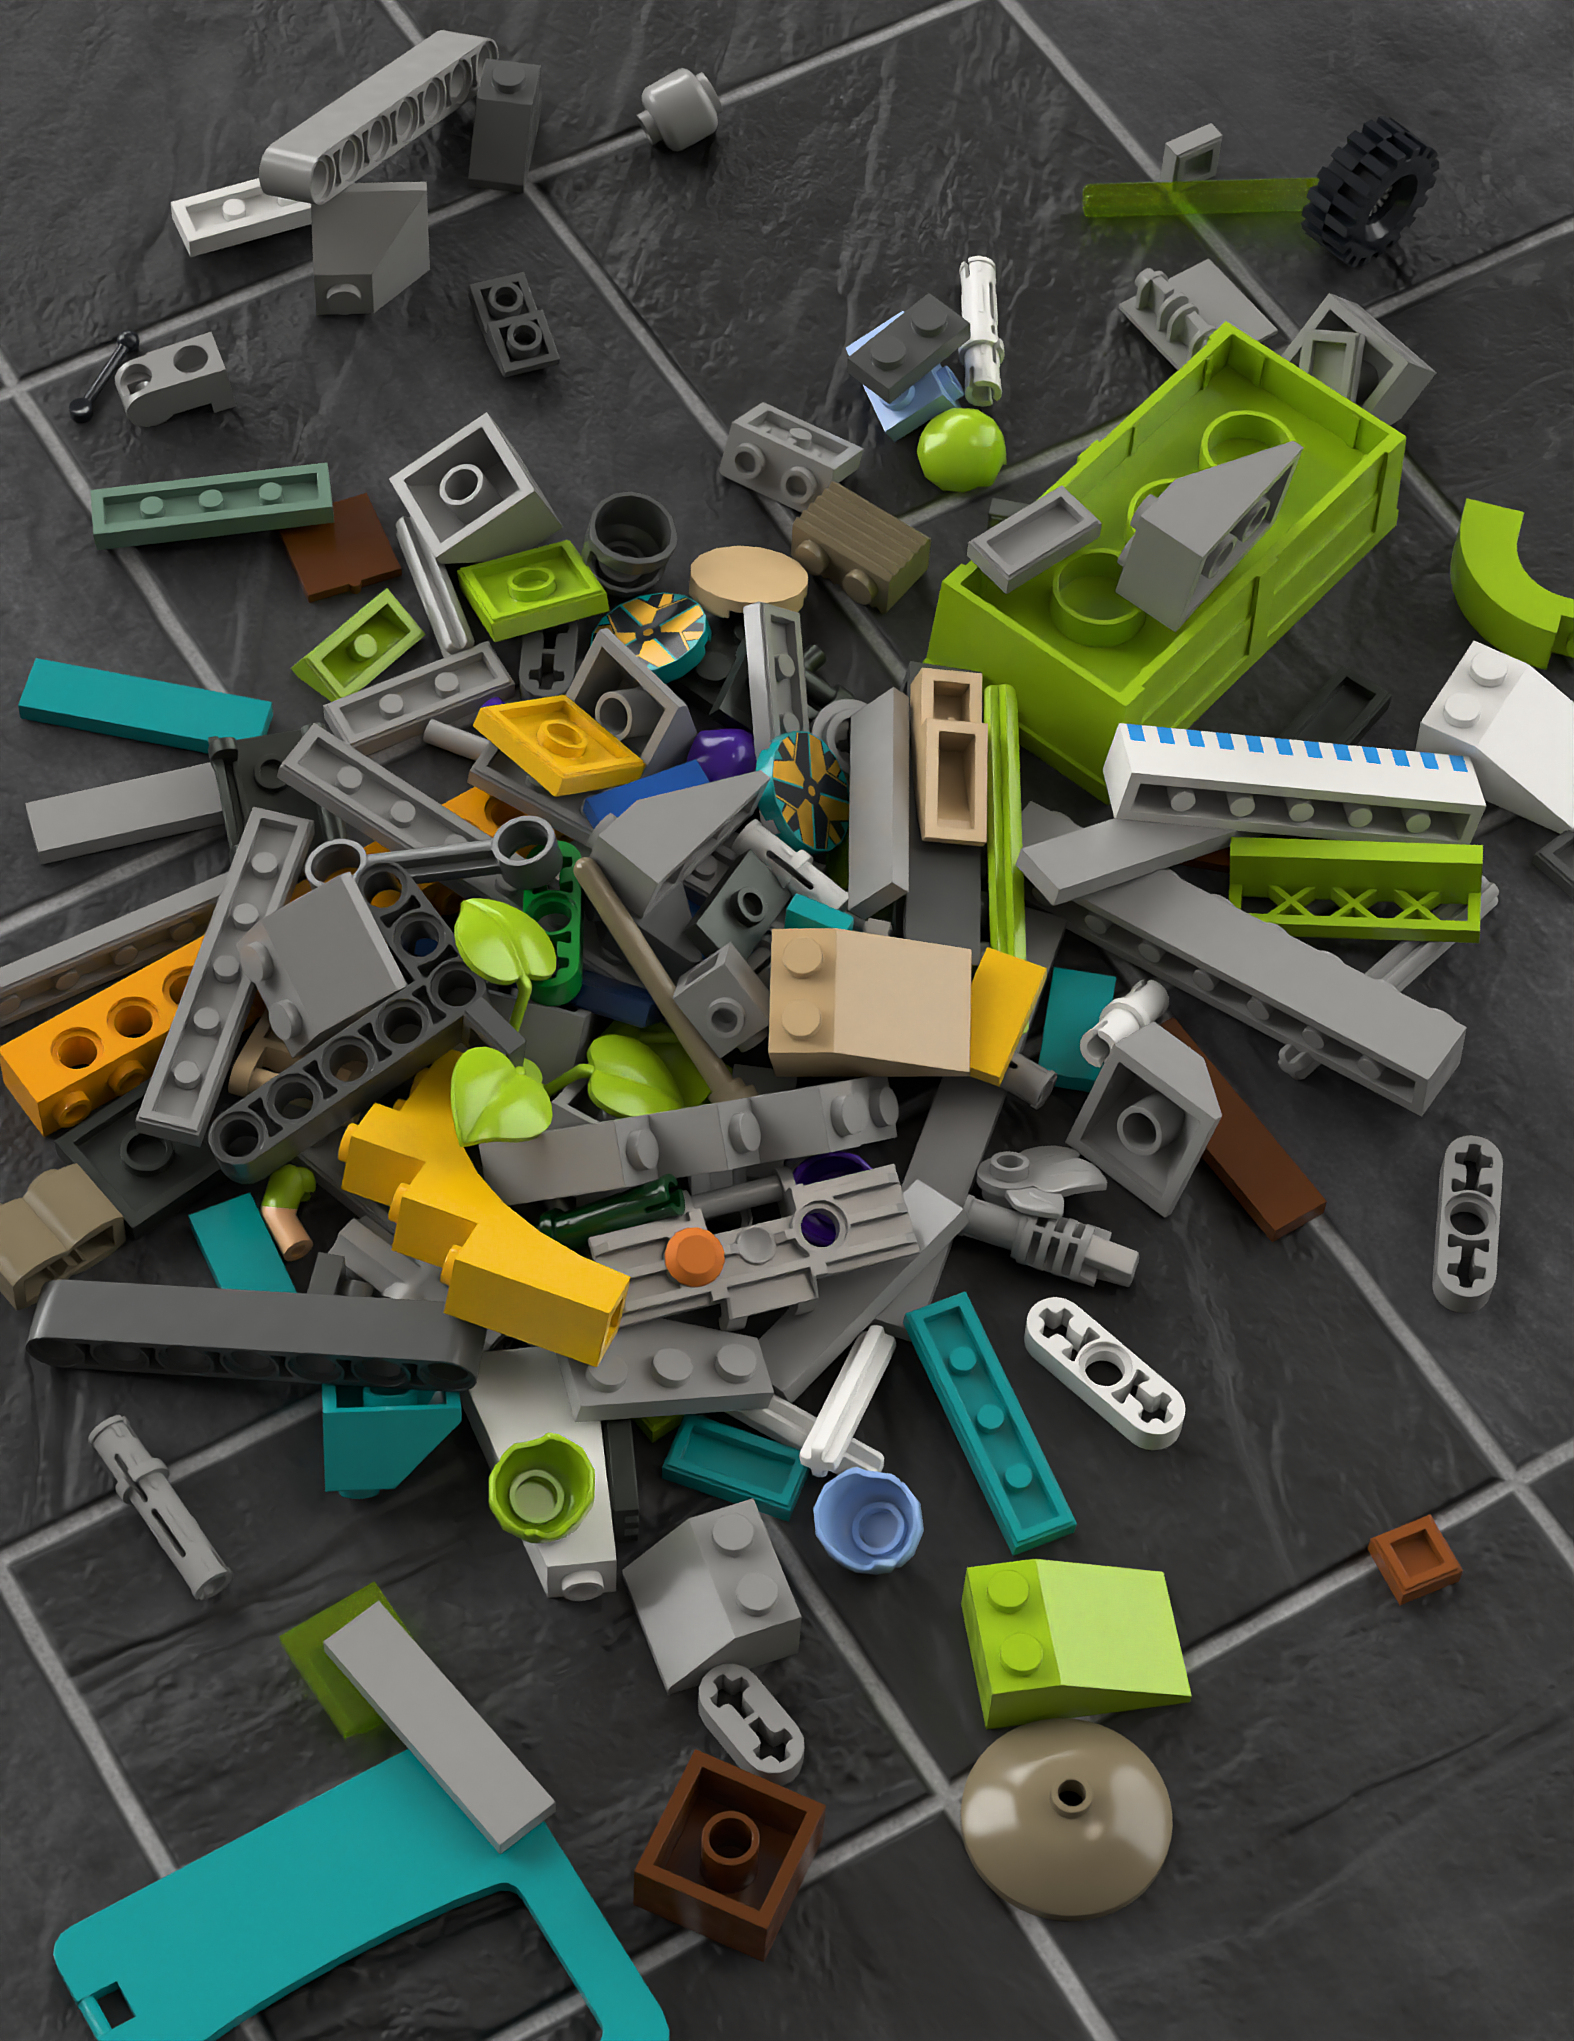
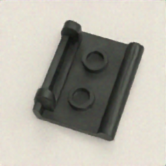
(248, 779)

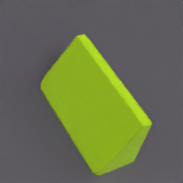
(359, 648)

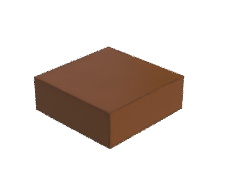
(1415, 1559)

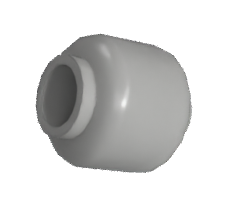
(679, 110)

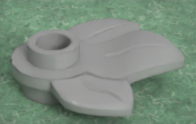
(1037, 1179)

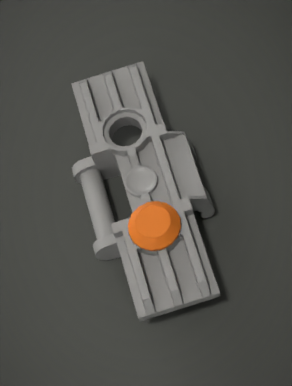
(764, 1265)

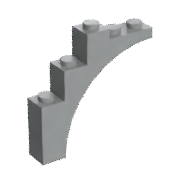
(692, 1140)

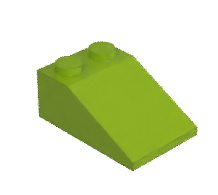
(1070, 1640)

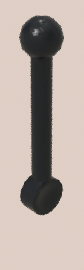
(81, 408)

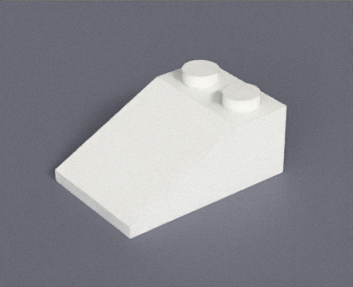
(1512, 730)

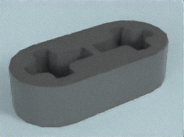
(559, 661)

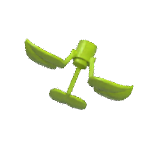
(509, 1102)

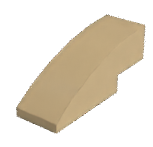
(949, 756)

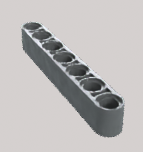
(255, 1335)

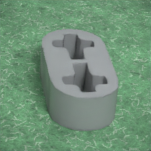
(762, 1716)

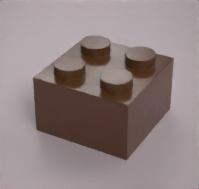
(729, 1855)

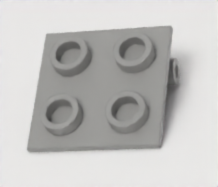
(1188, 308)

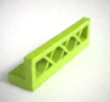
(1355, 879)

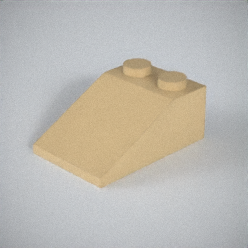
(867, 1005)

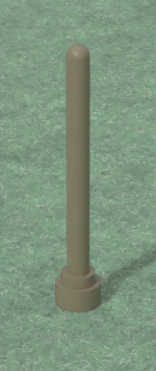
(657, 982)

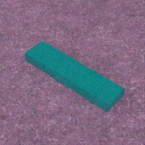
(138, 707)
(989, 1423)

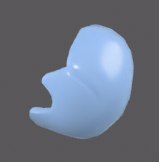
(868, 1521)

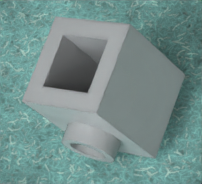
(725, 1001)

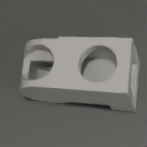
(174, 381)

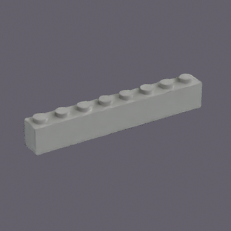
(1262, 976)

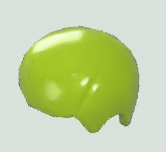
(961, 450)
(542, 1488)

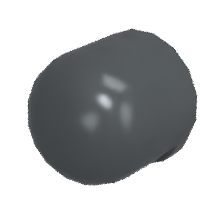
(629, 543)

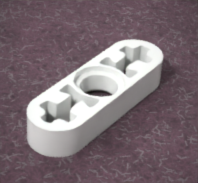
(1152, 1389)

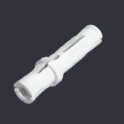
(984, 349)

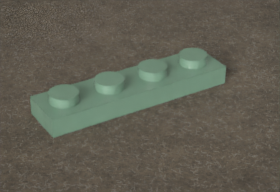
(211, 506)

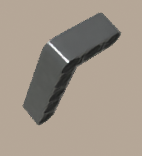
(364, 1040)

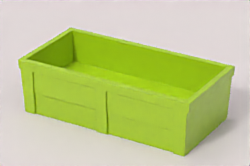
(1098, 660)

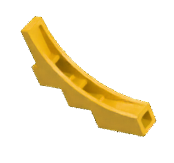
(447, 1215)

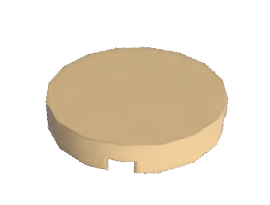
(745, 575)

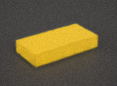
(1001, 1005)

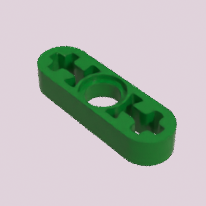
(567, 941)

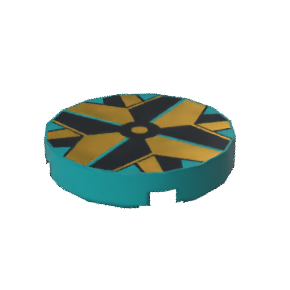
(662, 631)
(804, 792)

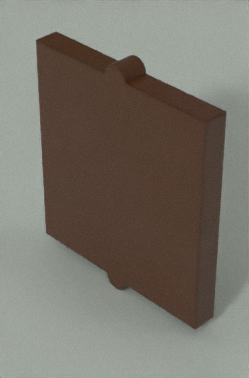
(341, 553)

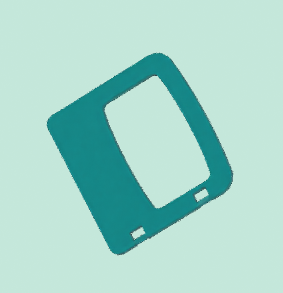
(320, 1890)

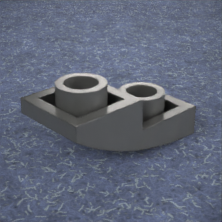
(513, 325)

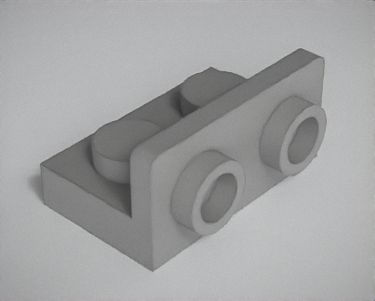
(786, 456)

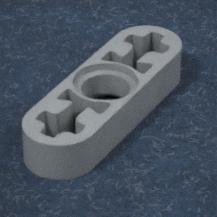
(1450, 1243)

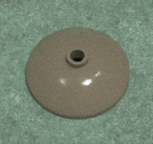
(1060, 1856)

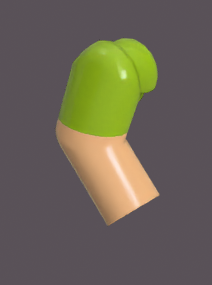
(279, 1208)

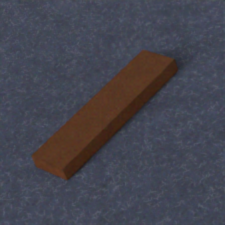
(1253, 1161)

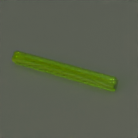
(1196, 197)

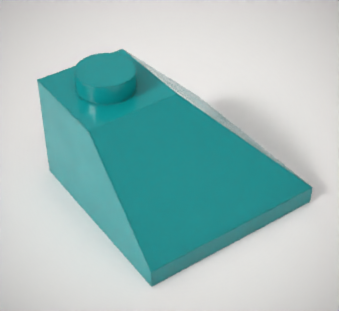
(381, 1434)

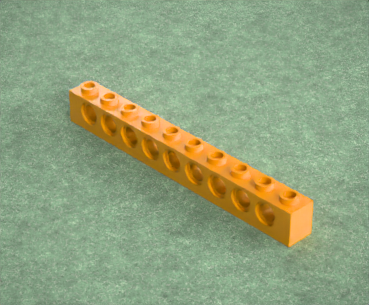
(96, 1030)

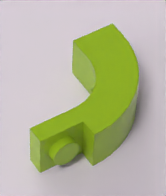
(1499, 593)

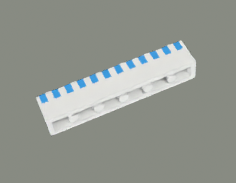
(1291, 786)

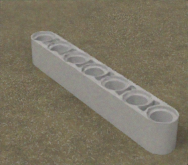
(375, 118)

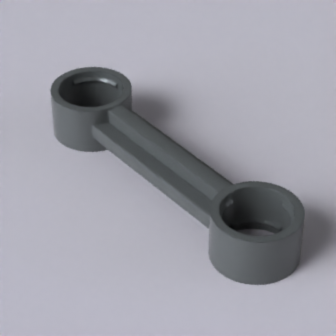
(455, 860)

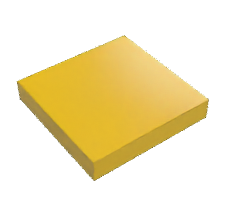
(559, 745)

